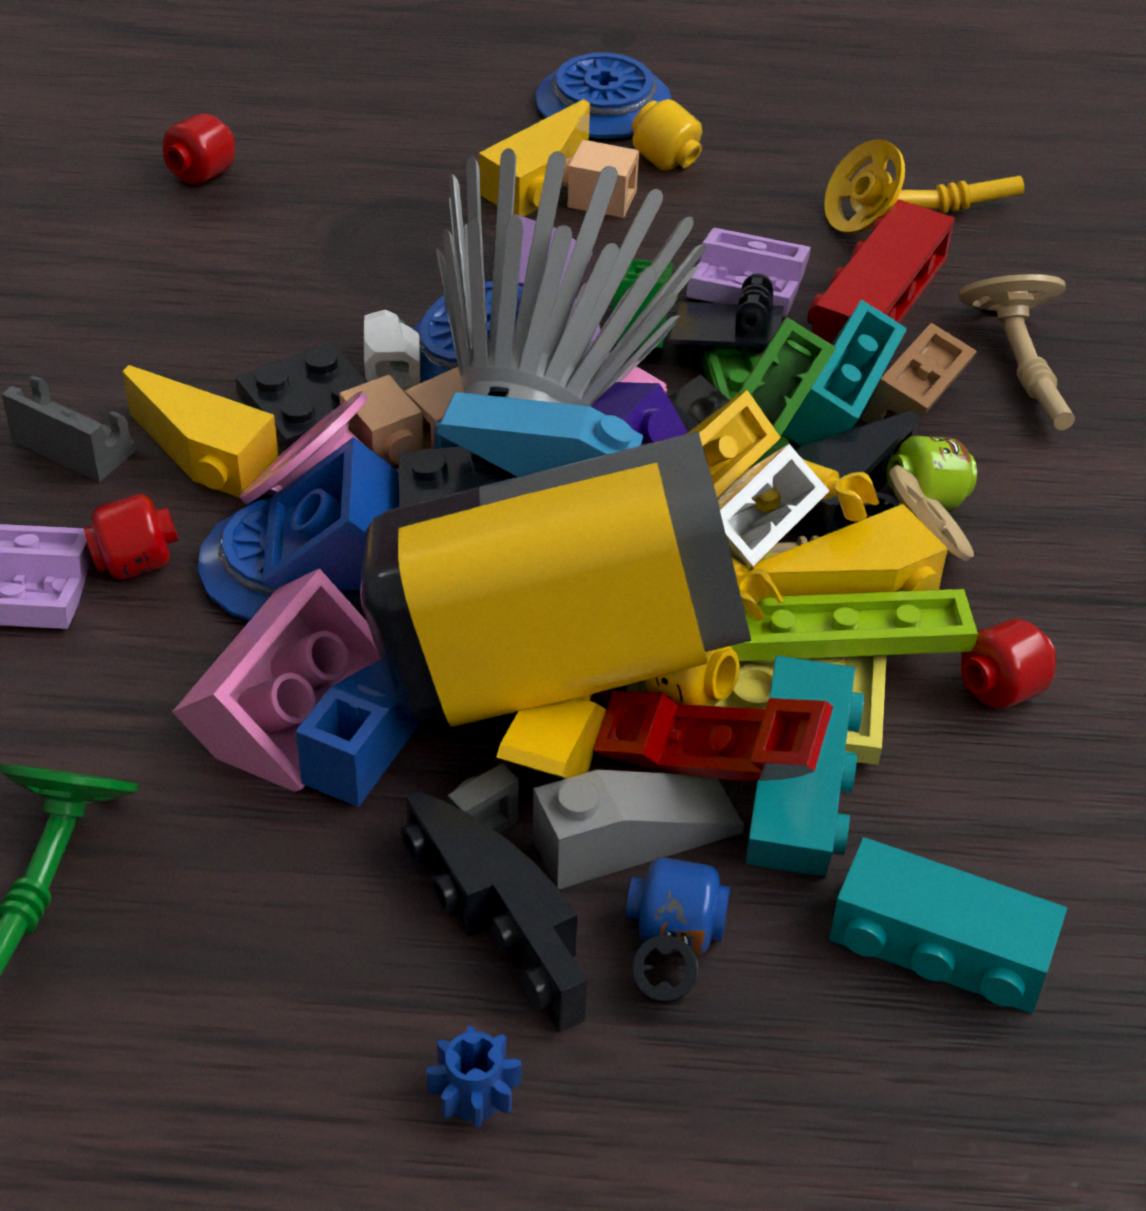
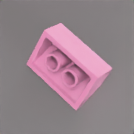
(276, 676)

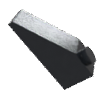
(852, 451)

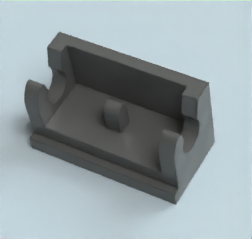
(65, 434)

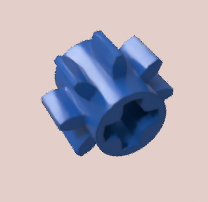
(474, 1076)

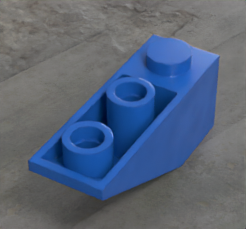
(352, 736)

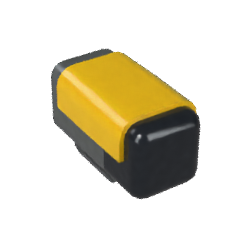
(552, 584)

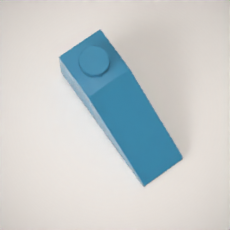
(532, 434)

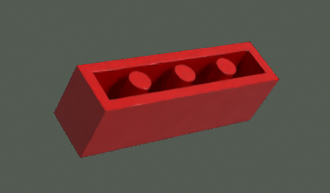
(885, 269)

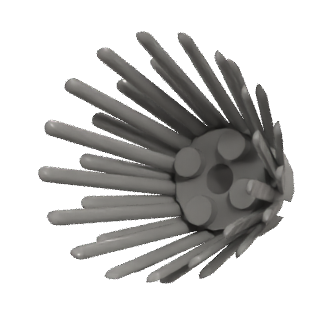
(551, 345)

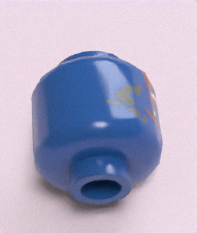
(679, 902)

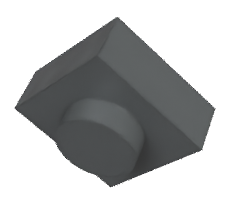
(490, 798)

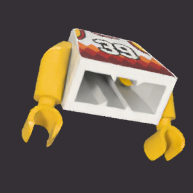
(771, 502)

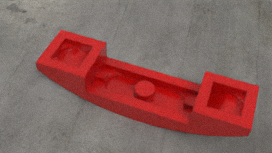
(714, 739)

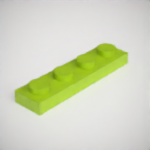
(861, 625)

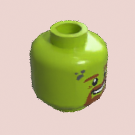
(940, 465)

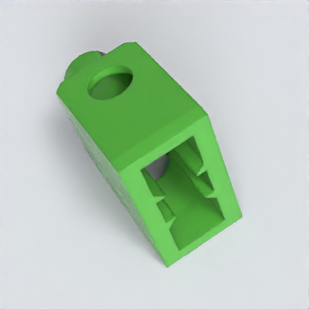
(786, 372)

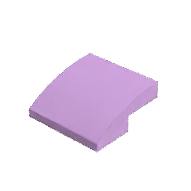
(735, 256)
(41, 574)

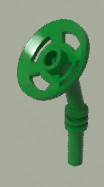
(64, 801)

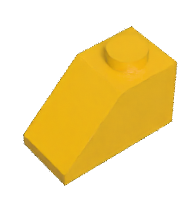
(554, 737)

